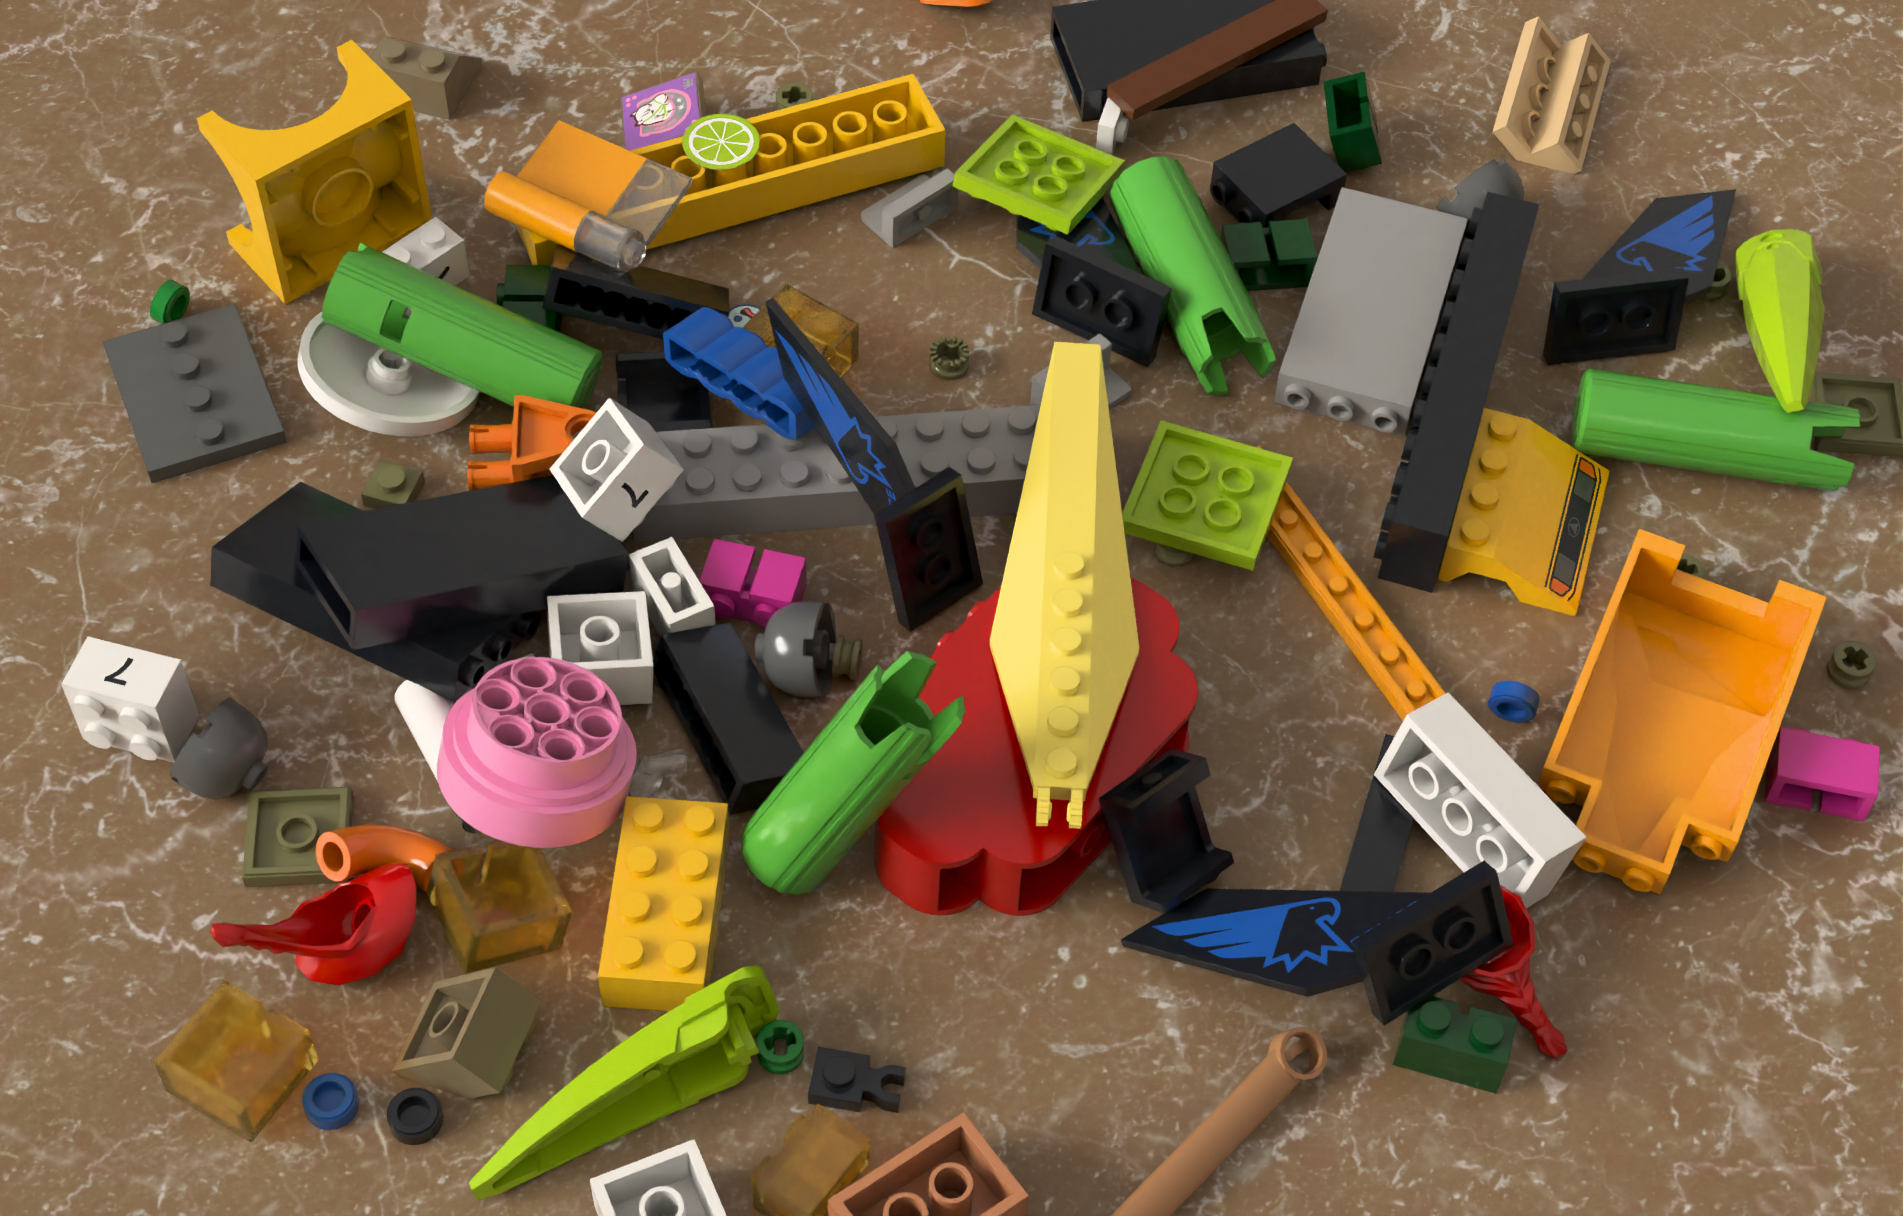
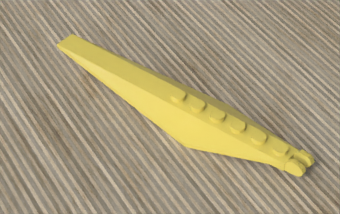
(1066, 596)

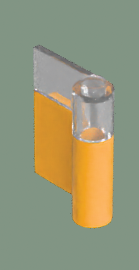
(589, 196)

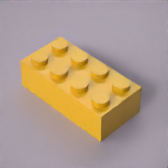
(664, 903)

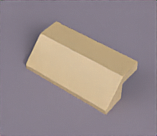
(1551, 98)

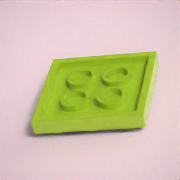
(1039, 174)
(1206, 495)

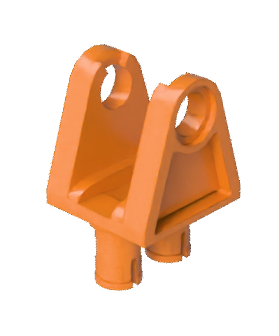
(535, 438)

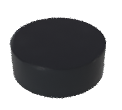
(414, 1116)

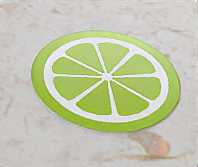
(721, 141)

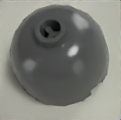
(1472, 191)
(798, 648)
(223, 754)

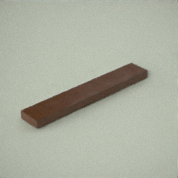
(1214, 55)

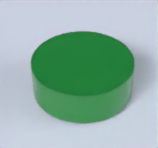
(169, 302)

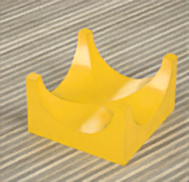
(326, 181)

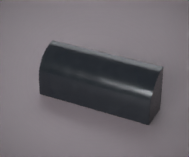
(635, 301)
(726, 713)

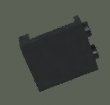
(1276, 177)
(661, 393)
(1163, 831)

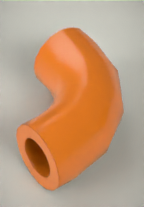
(364, 847)

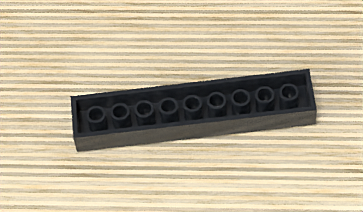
(1457, 393)

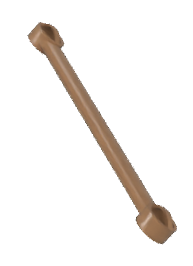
(1226, 1126)

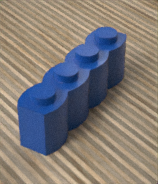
(737, 368)

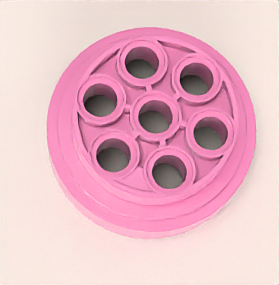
(537, 754)

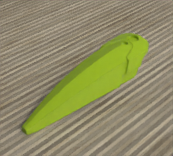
(1783, 309)
(643, 1079)

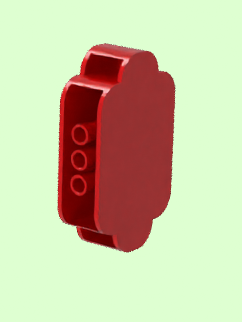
(971, 813)

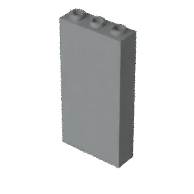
(1371, 312)

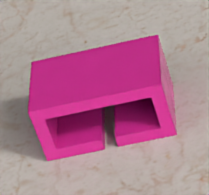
(749, 592)
(1838, 767)

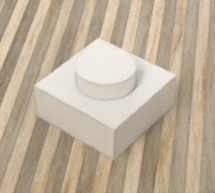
(1111, 128)

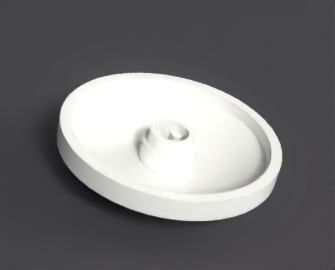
(378, 386)

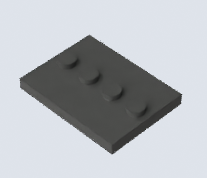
(194, 392)

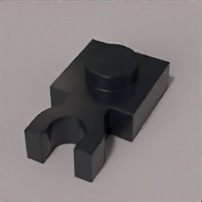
(846, 1079)

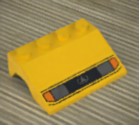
(1526, 513)

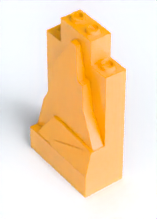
(1675, 715)

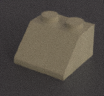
(427, 74)
(469, 1034)

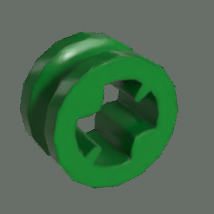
(795, 1047)

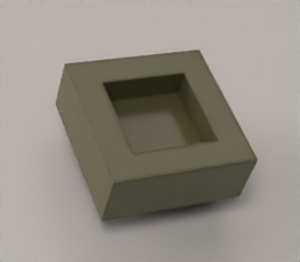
(392, 485)

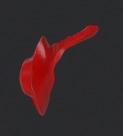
(342, 932)
(1510, 979)

